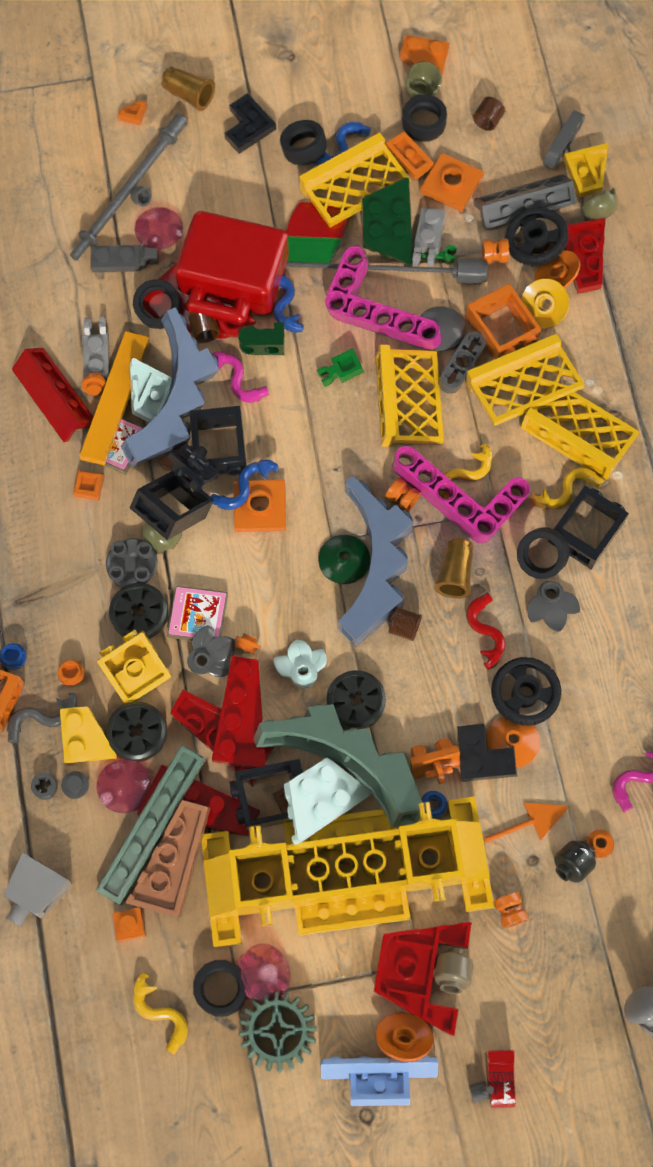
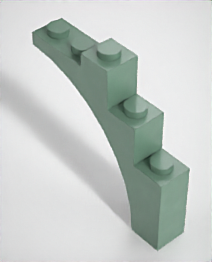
(354, 750)

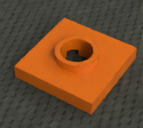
(456, 195)
(269, 519)

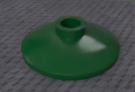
(344, 570)

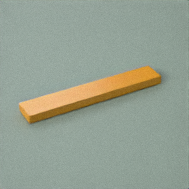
(113, 400)

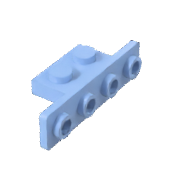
(378, 1079)

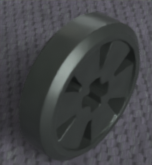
(137, 596)
(371, 694)
(137, 747)

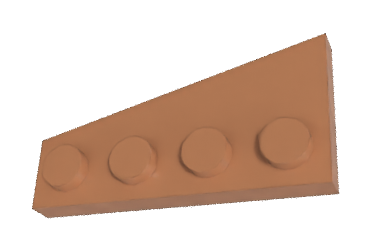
(170, 870)

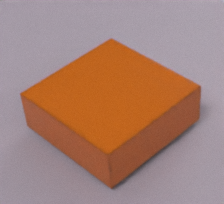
(88, 485)

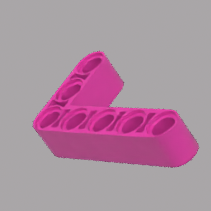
(374, 310)
(458, 498)

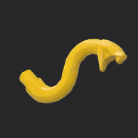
(484, 457)
(588, 475)
(181, 1027)

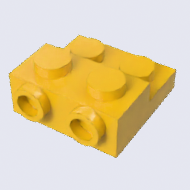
(133, 666)

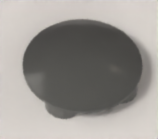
(450, 325)
(131, 562)

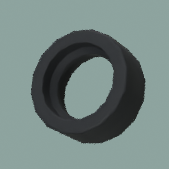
(428, 103)
(300, 130)
(146, 288)
(525, 562)
(198, 988)

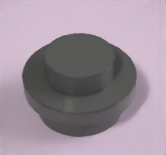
(75, 785)

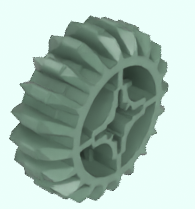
(253, 1032)

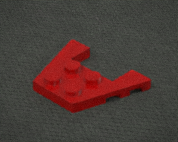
(408, 970)

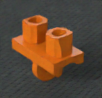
(435, 763)

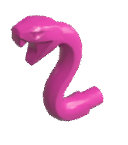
(245, 395)
(619, 789)

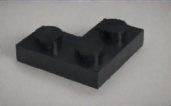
(253, 124)
(478, 761)

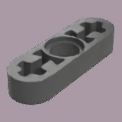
(564, 139)
(452, 366)

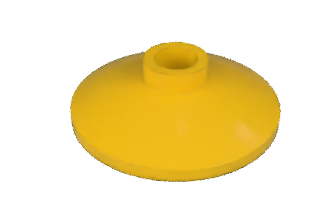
(534, 300)

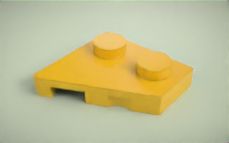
(587, 169)
(83, 736)

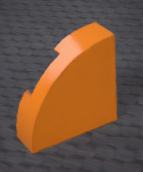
(133, 113)

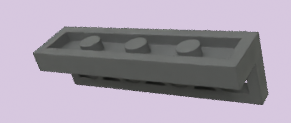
(505, 205)

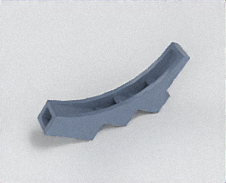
(189, 369)
(378, 598)

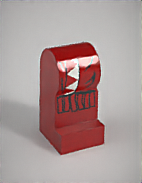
(501, 1077)

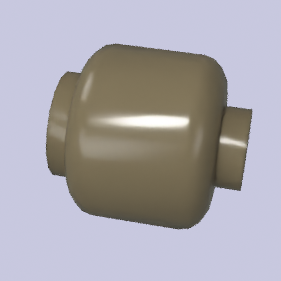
(453, 971)

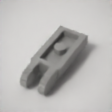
(429, 235)
(96, 349)

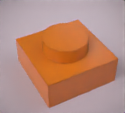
(129, 924)

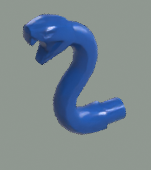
(349, 127)
(290, 323)
(262, 466)

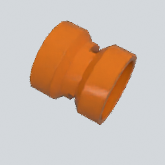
(495, 251)
(402, 494)
(513, 916)

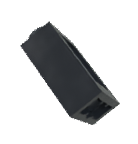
(220, 418)
(162, 517)
(577, 548)
(292, 768)

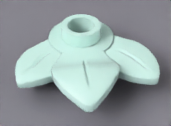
(300, 660)

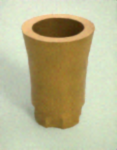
(189, 87)
(456, 570)

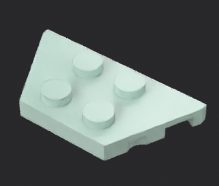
(321, 797)

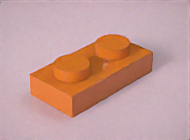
(409, 155)

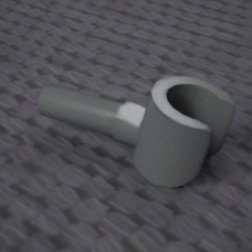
(480, 1091)

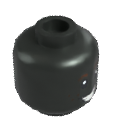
(575, 861)

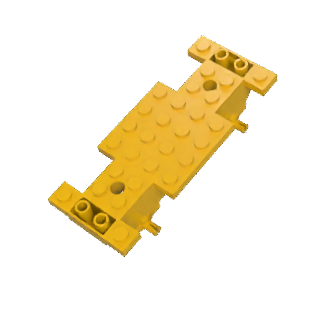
(346, 871)

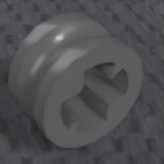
(51, 790)

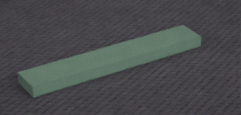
(151, 825)

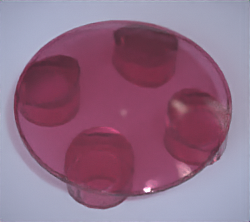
(158, 228)
(123, 785)
(264, 972)

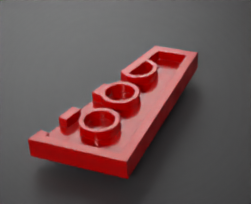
(240, 717)
(202, 721)
(222, 811)

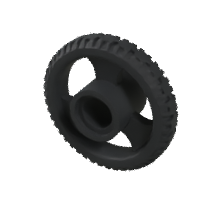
(540, 244)
(510, 709)

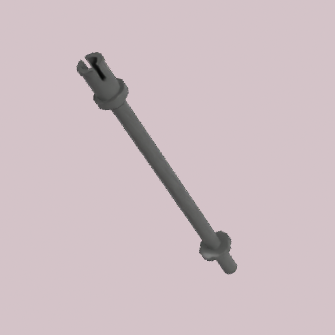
(168, 137)

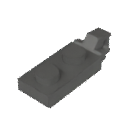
(122, 258)

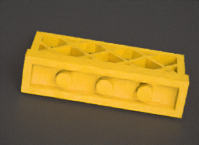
(340, 167)
(512, 365)
(388, 402)
(570, 441)

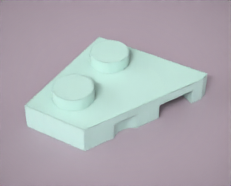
(148, 390)

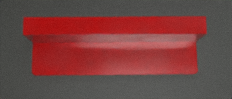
(52, 392)

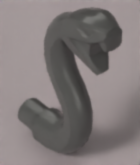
(17, 718)

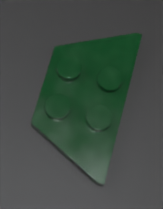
(388, 222)

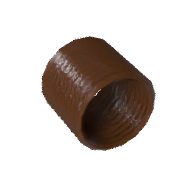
(489, 113)
(200, 323)
(405, 623)

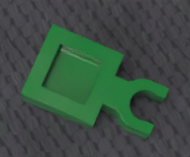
(344, 366)

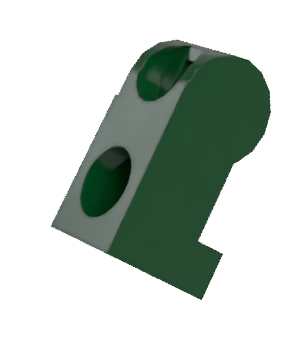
(262, 341)

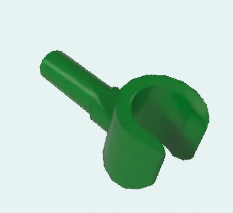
(446, 258)

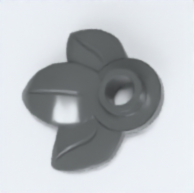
(555, 609)
(213, 650)

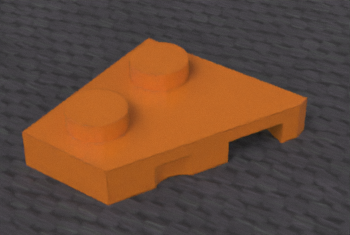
(422, 49)

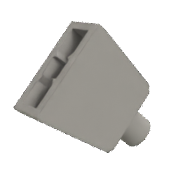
(33, 889)

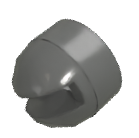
(142, 191)

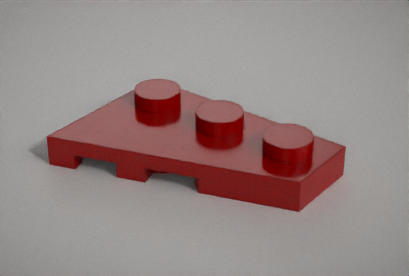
(587, 242)

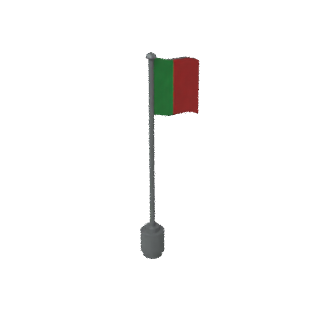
(315, 244)

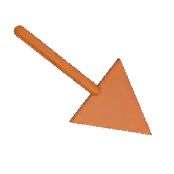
(541, 816)

